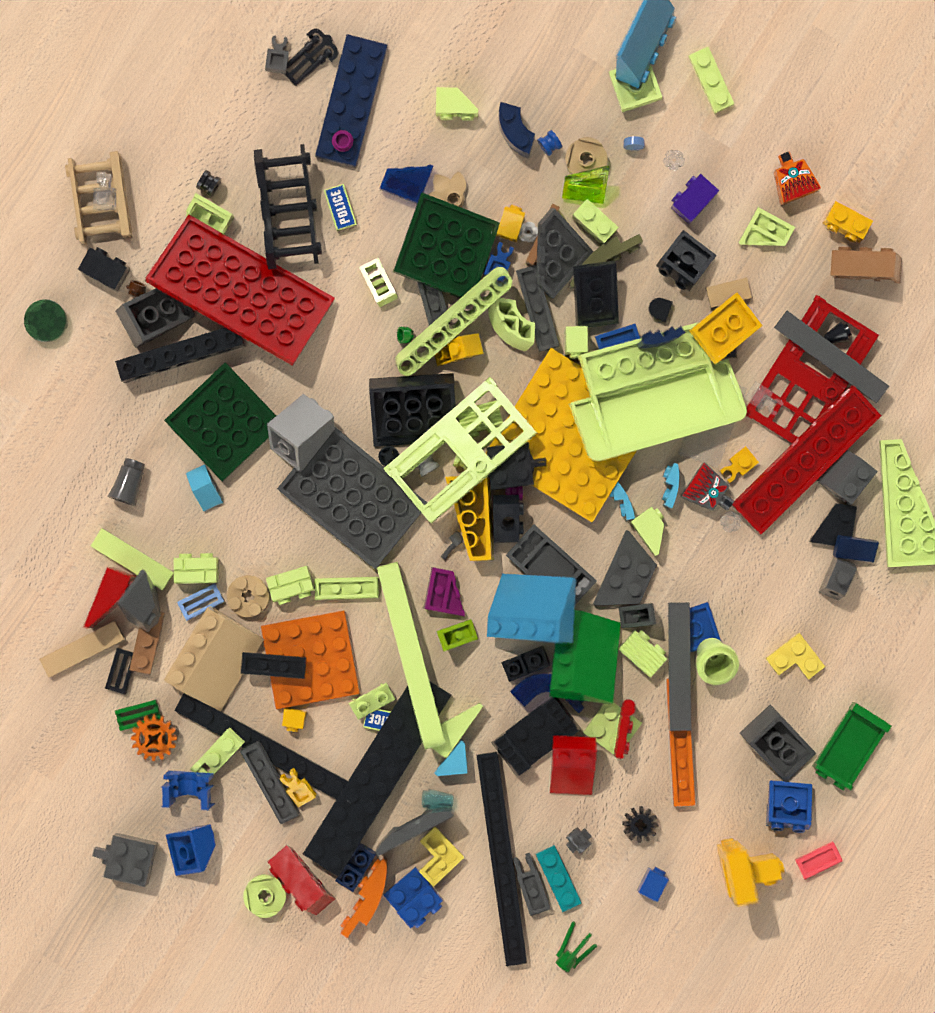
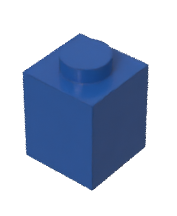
(653, 883)

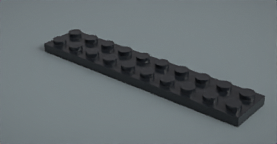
(370, 785)

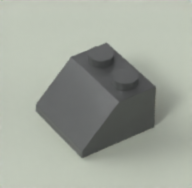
(847, 477)

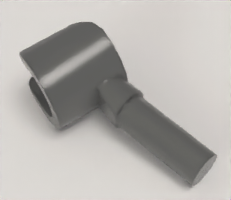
(456, 539)

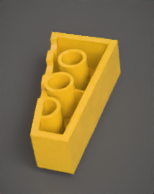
(475, 520)

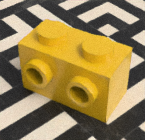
(847, 222)
(766, 869)

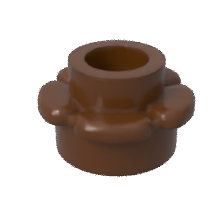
(136, 288)

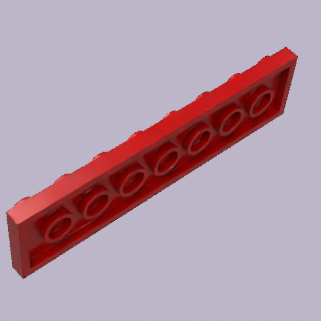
(806, 459)

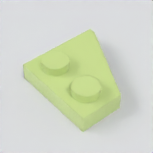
(766, 230)

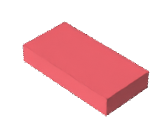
(818, 860)

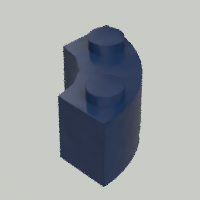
(514, 131)

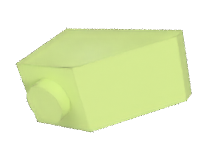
(650, 528)

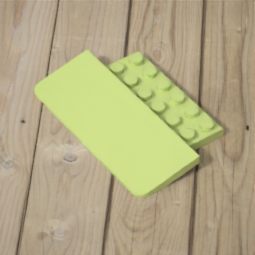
(653, 395)

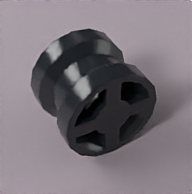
(208, 183)
(386, 454)

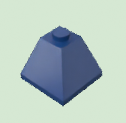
(191, 849)

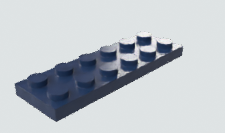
(352, 97)

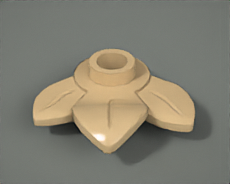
(447, 188)

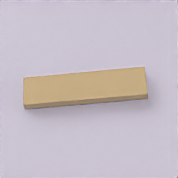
(82, 649)

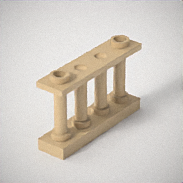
(113, 164)

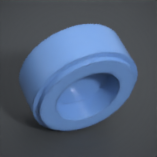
(634, 143)

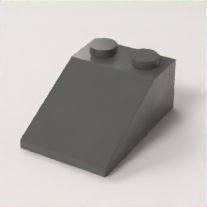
(152, 316)
(777, 743)

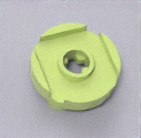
(257, 905)

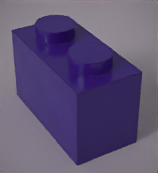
(694, 198)

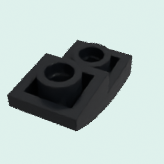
(526, 663)

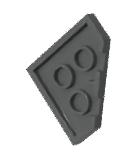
(557, 252)

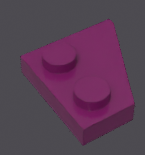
(443, 593)

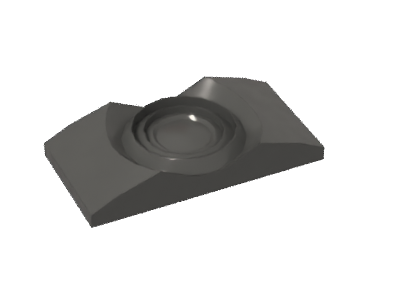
(543, 557)
(412, 828)

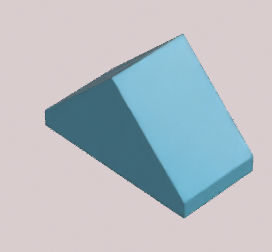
(203, 488)
(455, 762)

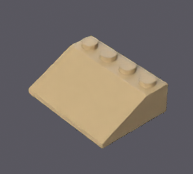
(212, 658)

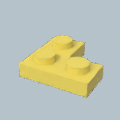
(795, 651)
(445, 856)

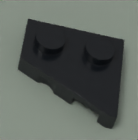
(837, 522)

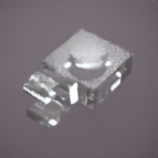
(105, 196)

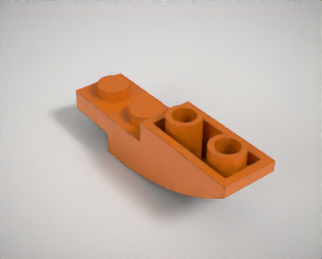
(372, 891)

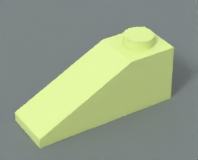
(455, 728)

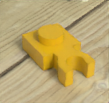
(741, 463)
(297, 789)

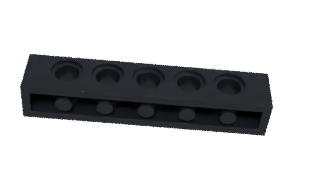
(178, 354)

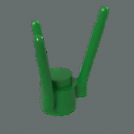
(569, 960)

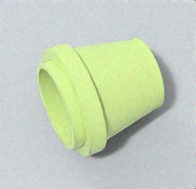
(716, 662)

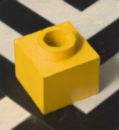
(294, 719)

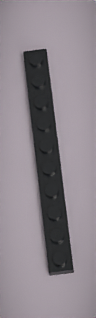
(279, 754)
(501, 858)

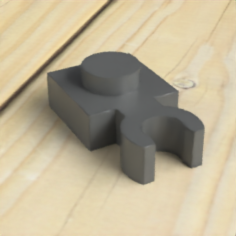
(277, 58)

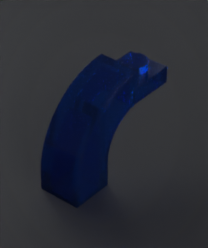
(536, 684)

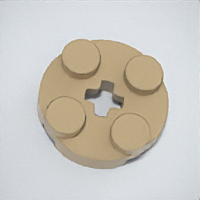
(578, 149)
(242, 585)

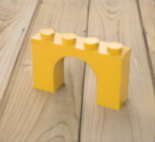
(737, 872)

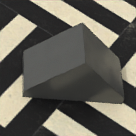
(637, 615)

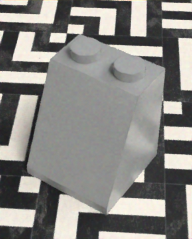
(300, 431)

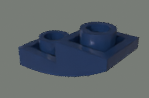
(657, 339)
(356, 867)

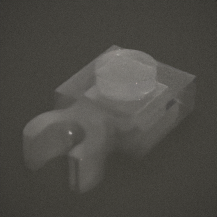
(760, 397)

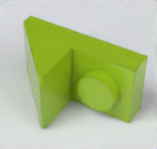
(457, 635)

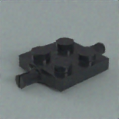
(516, 470)

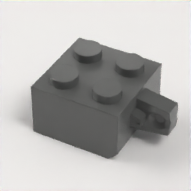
(128, 859)

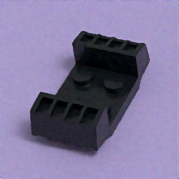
(533, 735)

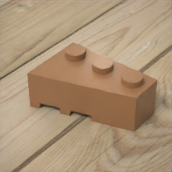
(866, 264)

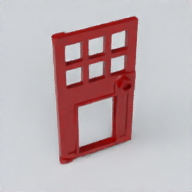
(807, 378)

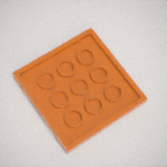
(328, 664)

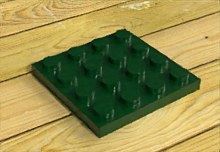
(445, 246)
(222, 421)

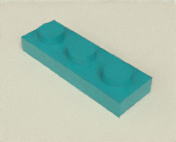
(558, 878)

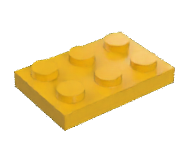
(725, 328)

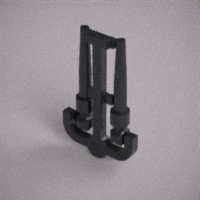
(327, 40)

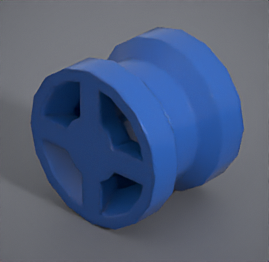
(549, 143)

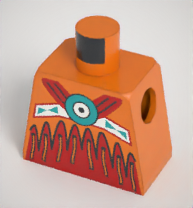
(794, 179)

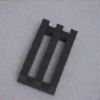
(112, 671)

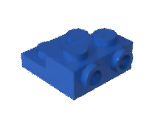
(789, 806)
(414, 898)

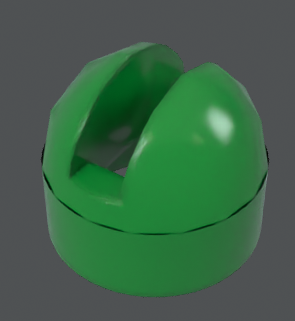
(404, 335)

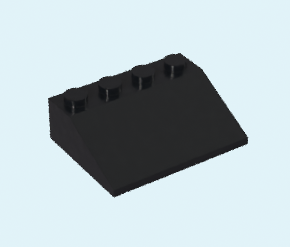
(408, 406)

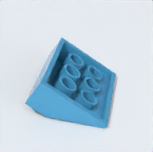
(643, 41)
(533, 608)

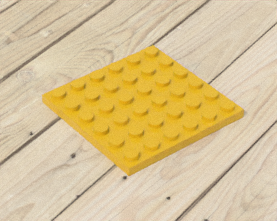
(570, 473)

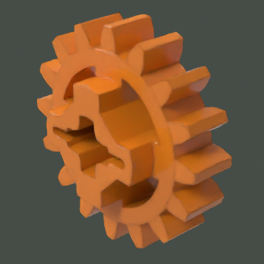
(160, 743)

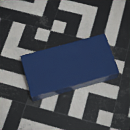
(855, 548)

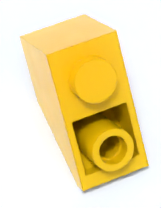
(511, 223)
(459, 349)

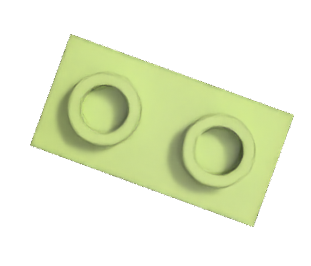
(372, 701)

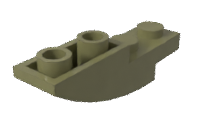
(612, 251)

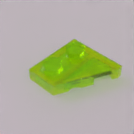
(587, 185)

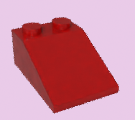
(111, 589)
(573, 765)

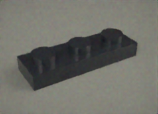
(273, 665)

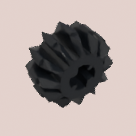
(634, 829)

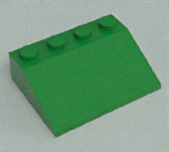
(587, 664)

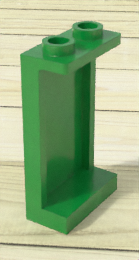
(850, 746)

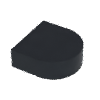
(660, 308)

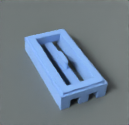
(184, 609)

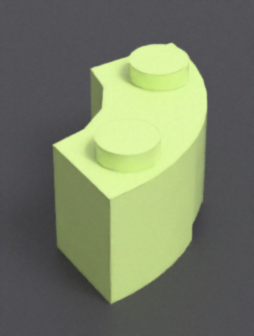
(511, 325)

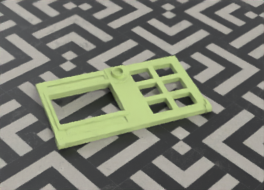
(460, 441)

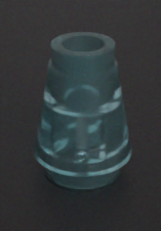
(435, 799)

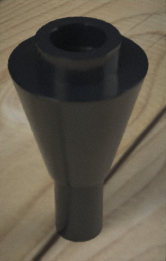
(838, 333)

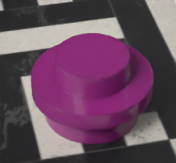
(342, 141)

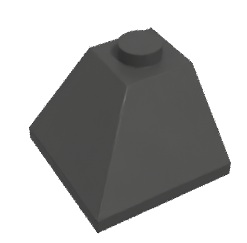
(141, 602)

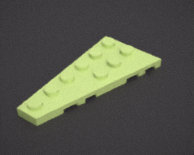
(906, 512)

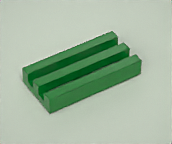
(120, 719)

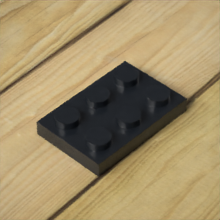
(596, 294)

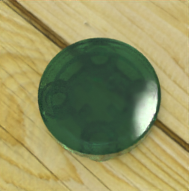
(45, 320)

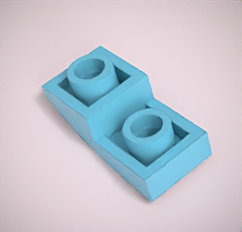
(672, 478)
(626, 508)

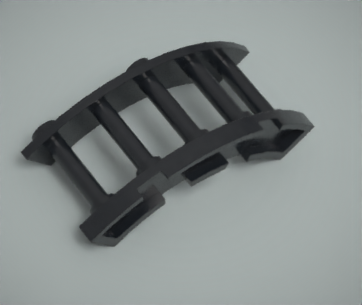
(268, 210)

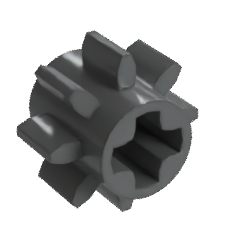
(578, 840)

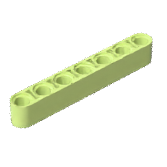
(456, 311)

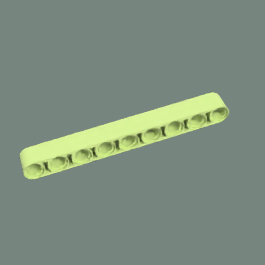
(411, 655)

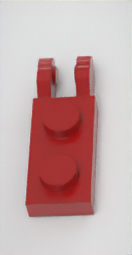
(624, 727)

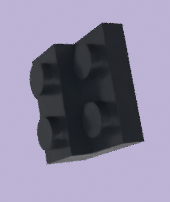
(685, 261)

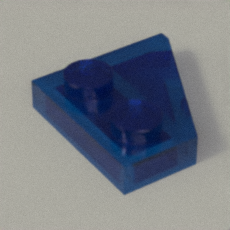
(406, 181)

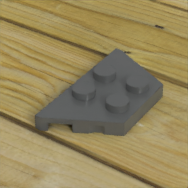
(627, 574)

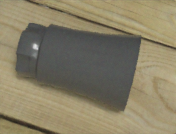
(127, 482)

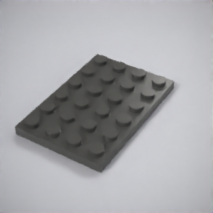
(352, 498)

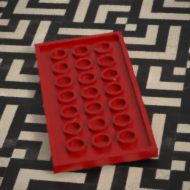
(239, 290)

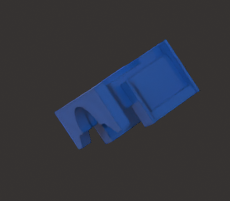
(188, 784)

